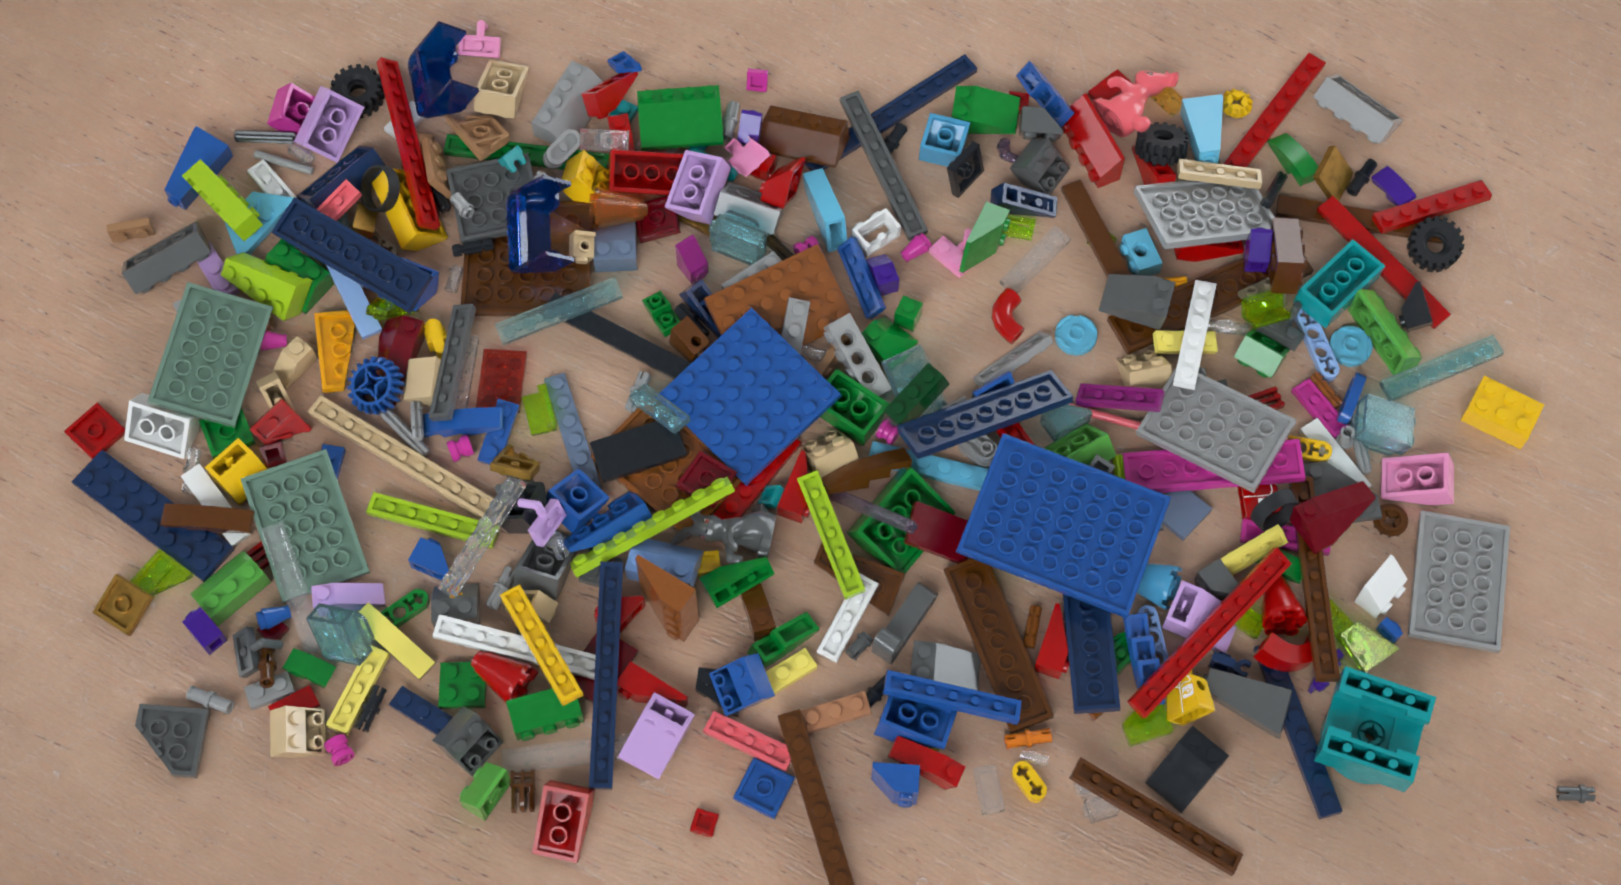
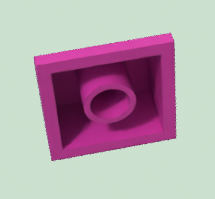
(290, 108)

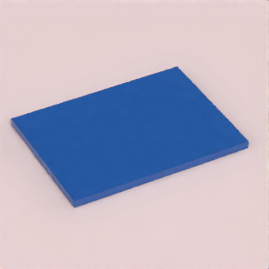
(1064, 525)

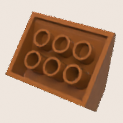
(669, 598)

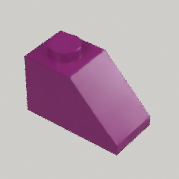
(691, 259)

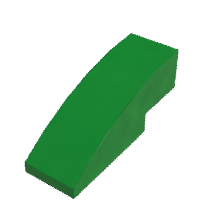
(1294, 158)
(784, 639)

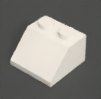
(1382, 588)

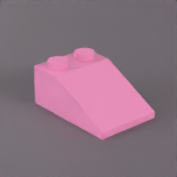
(1418, 479)

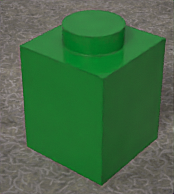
(908, 313)

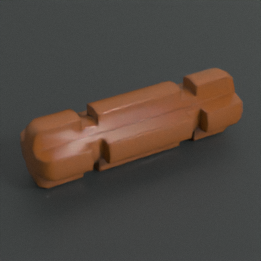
(1326, 389)
(1032, 626)

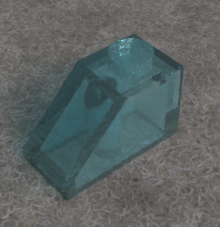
(1064, 420)

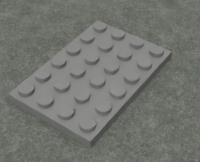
(1201, 212)
(1218, 430)
(1459, 581)

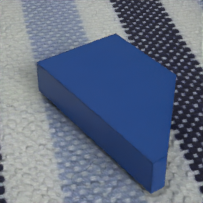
(624, 63)

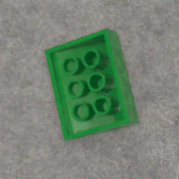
(680, 117)
(885, 541)

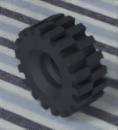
(360, 78)
(1162, 144)
(1446, 233)

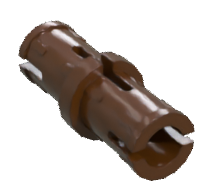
(267, 675)

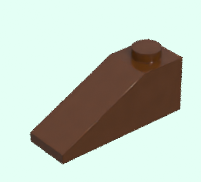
(758, 612)

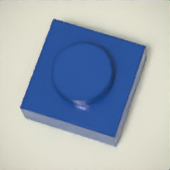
(1389, 630)

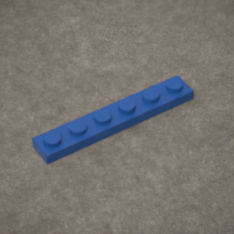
(952, 697)

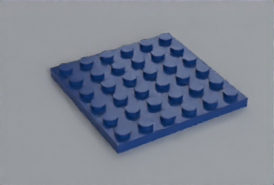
(750, 396)

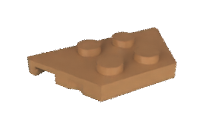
(480, 133)

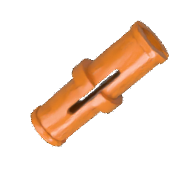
(1027, 738)

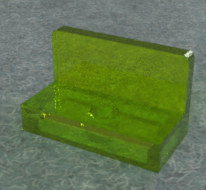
(1264, 309)
(539, 412)

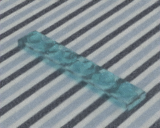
(559, 311)
(1441, 368)

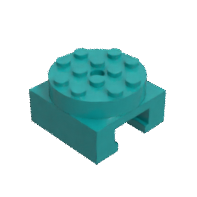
(1386, 712)

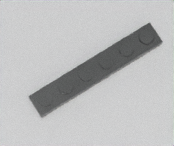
(452, 362)

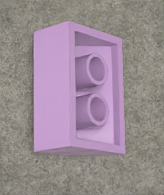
(329, 124)
(698, 186)

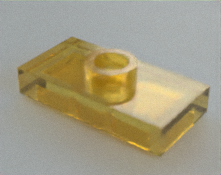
(1169, 101)

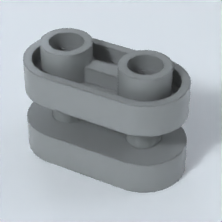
(561, 149)
(979, 450)

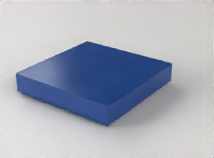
(764, 788)

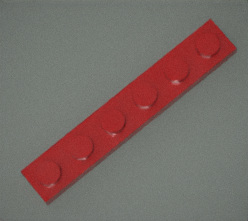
(1431, 206)
(744, 496)

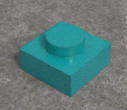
(626, 107)
(771, 496)

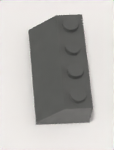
(166, 258)

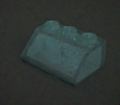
(904, 367)

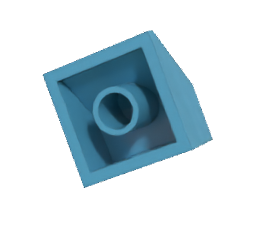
(943, 139)

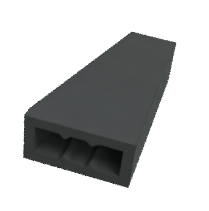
(1251, 699)

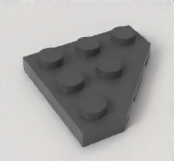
(1329, 478)
(175, 736)

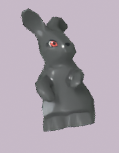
(750, 531)

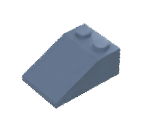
(615, 248)

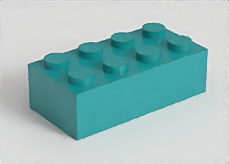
(1337, 283)

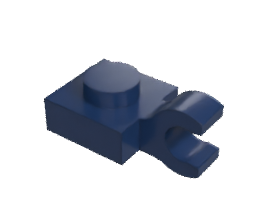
(1224, 662)

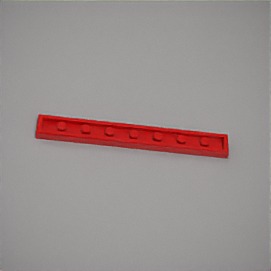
(1394, 272)

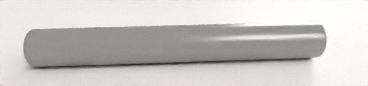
(284, 162)

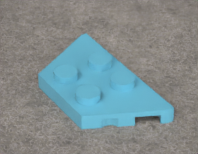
(270, 209)

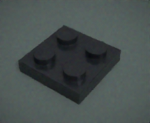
(965, 169)

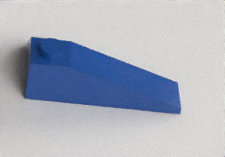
(620, 517)

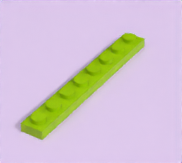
(643, 530)

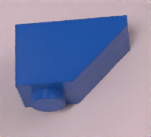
(429, 558)

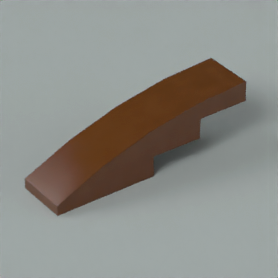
(859, 473)
(207, 518)

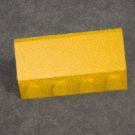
(403, 216)

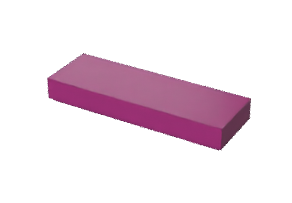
(1318, 406)

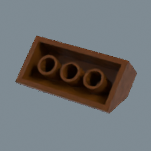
(804, 135)

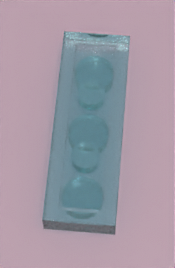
(659, 408)

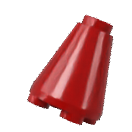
(1282, 610)
(504, 675)

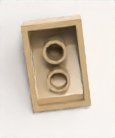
(501, 88)

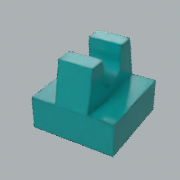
(512, 155)

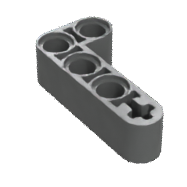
(892, 640)

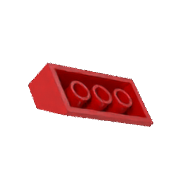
(1093, 143)
(642, 171)

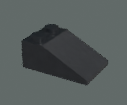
(1187, 769)

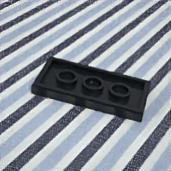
(636, 450)

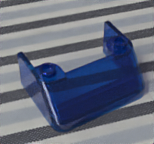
(431, 76)
(530, 226)

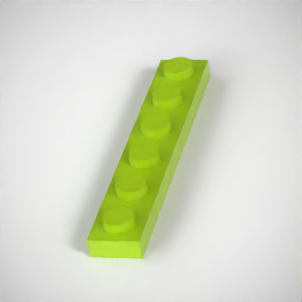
(423, 517)
(831, 535)

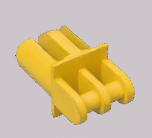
(435, 336)

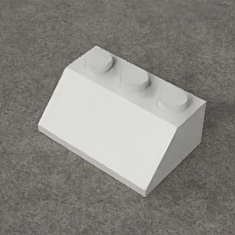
(160, 427)

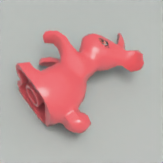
(1125, 111)

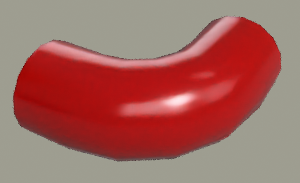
(1003, 316)

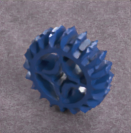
(386, 387)

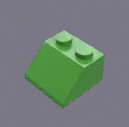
(486, 790)

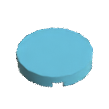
(1076, 335)
(1351, 346)

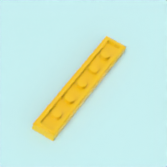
(541, 645)

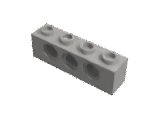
(858, 346)

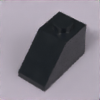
(1415, 310)

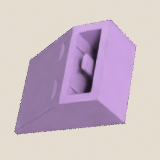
(1190, 609)
(656, 735)

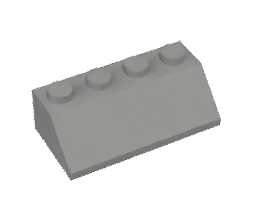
(565, 105)
(1357, 108)

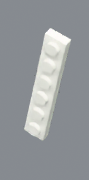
(1194, 335)

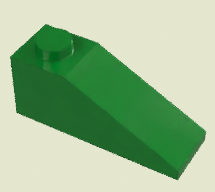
(734, 579)

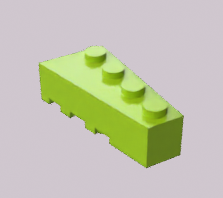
(223, 200)
(267, 284)

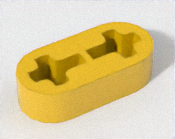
(1033, 778)

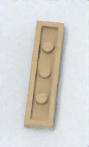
(1219, 174)

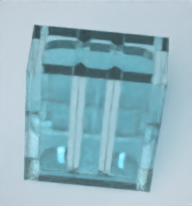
(738, 237)
(1384, 425)
(341, 633)

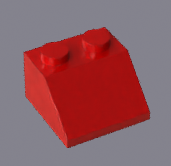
(782, 184)

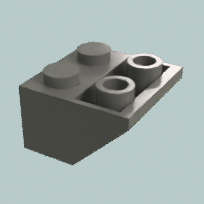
(1038, 123)
(1040, 166)
(467, 740)

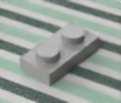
(260, 696)

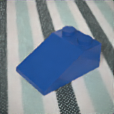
(916, 722)

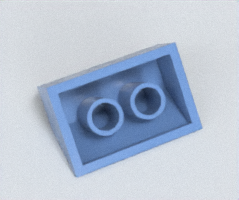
(674, 559)

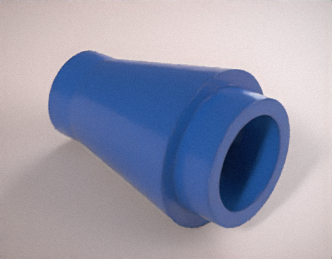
(272, 616)

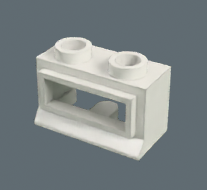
(876, 220)

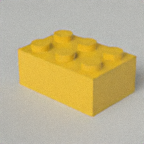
(1502, 412)

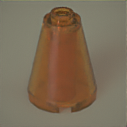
(614, 208)

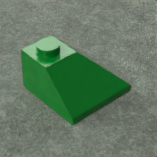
(887, 339)

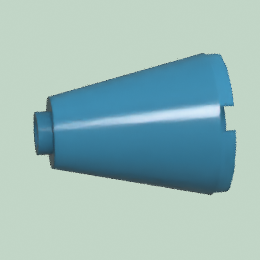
(1160, 584)

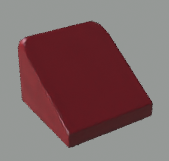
(273, 454)

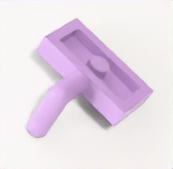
(547, 520)

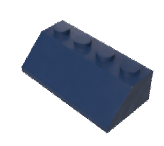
(350, 168)

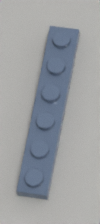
(570, 426)

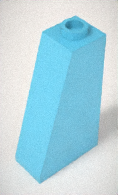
(1203, 124)
(825, 209)

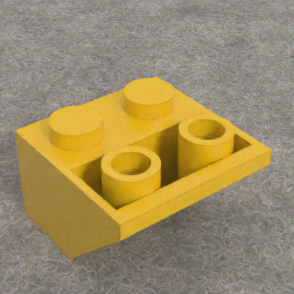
(584, 175)
(232, 465)

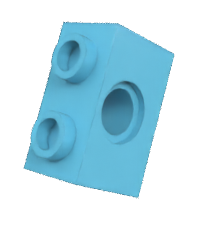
(1141, 243)

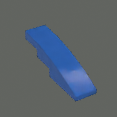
(1044, 93)
(466, 421)
(1141, 648)

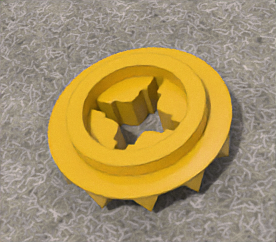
(1237, 110)

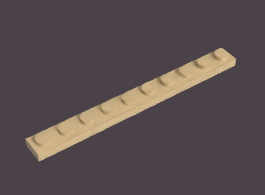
(400, 456)

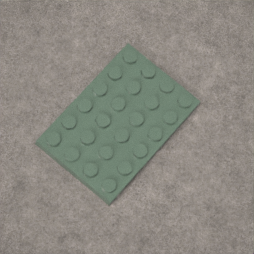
(210, 355)
(315, 517)

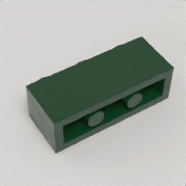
(917, 395)

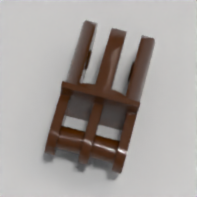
(522, 788)

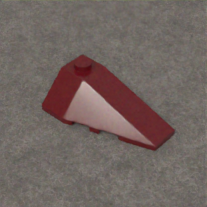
(399, 342)
(1331, 514)

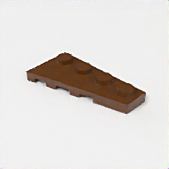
(888, 579)

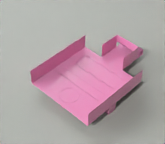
(746, 157)

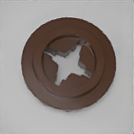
(1399, 525)

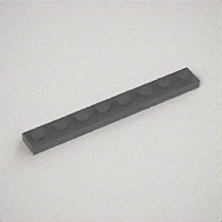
(883, 165)

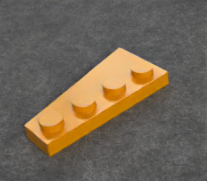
(334, 346)

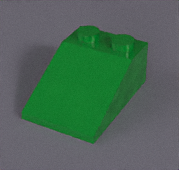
(986, 110)
(985, 235)

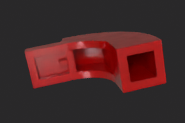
(1282, 655)

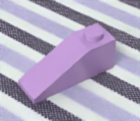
(349, 595)

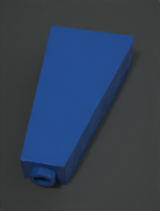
(199, 146)

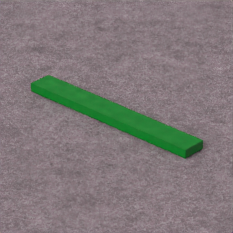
(456, 147)

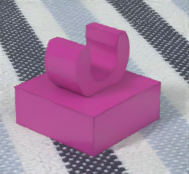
(757, 80)

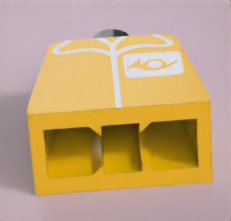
(1189, 700)

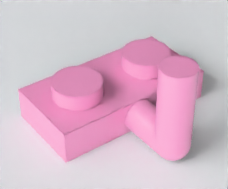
(480, 45)
(949, 254)

